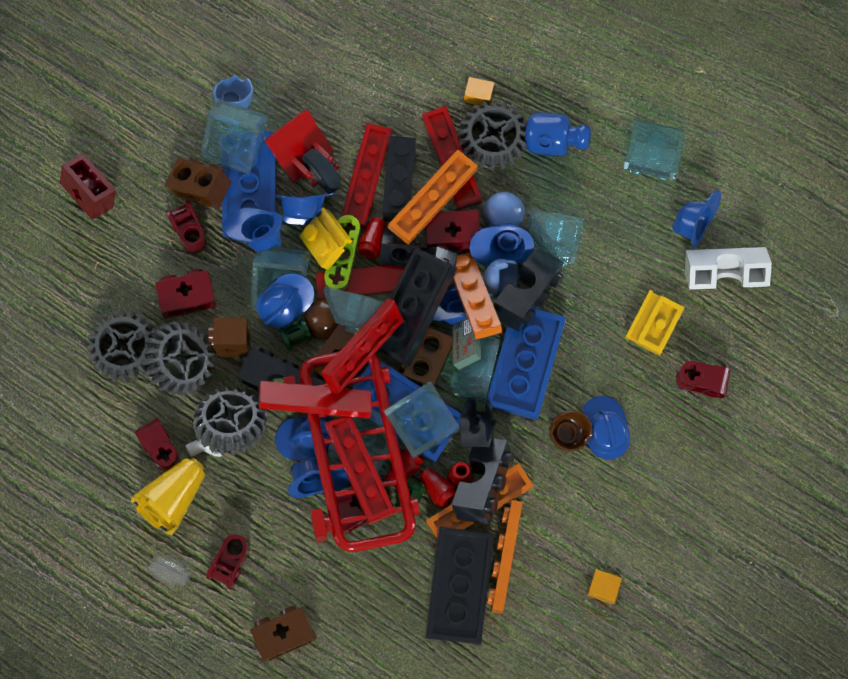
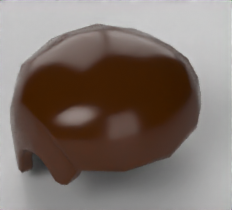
(320, 319)
(570, 430)

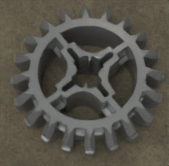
(478, 147)
(178, 337)
(115, 352)
(220, 431)

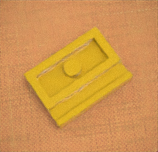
(325, 238)
(654, 322)

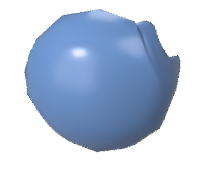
(234, 91)
(502, 209)
(499, 275)

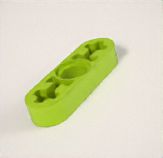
(345, 273)

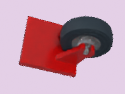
(305, 152)

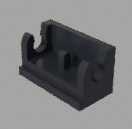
(476, 426)

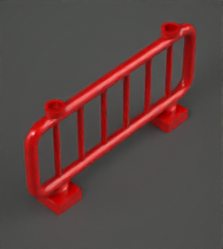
(333, 522)

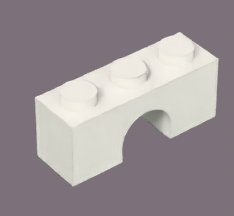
(747, 265)

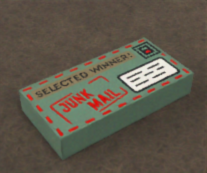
(465, 346)

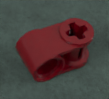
(186, 223)
(708, 379)
(156, 443)
(228, 563)

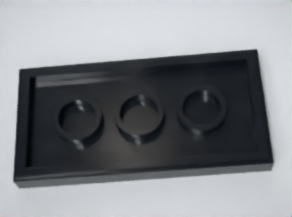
(418, 299)
(459, 585)

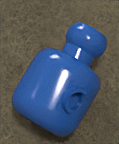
(552, 134)

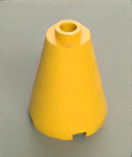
(170, 495)

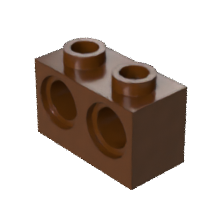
(198, 182)
(433, 360)

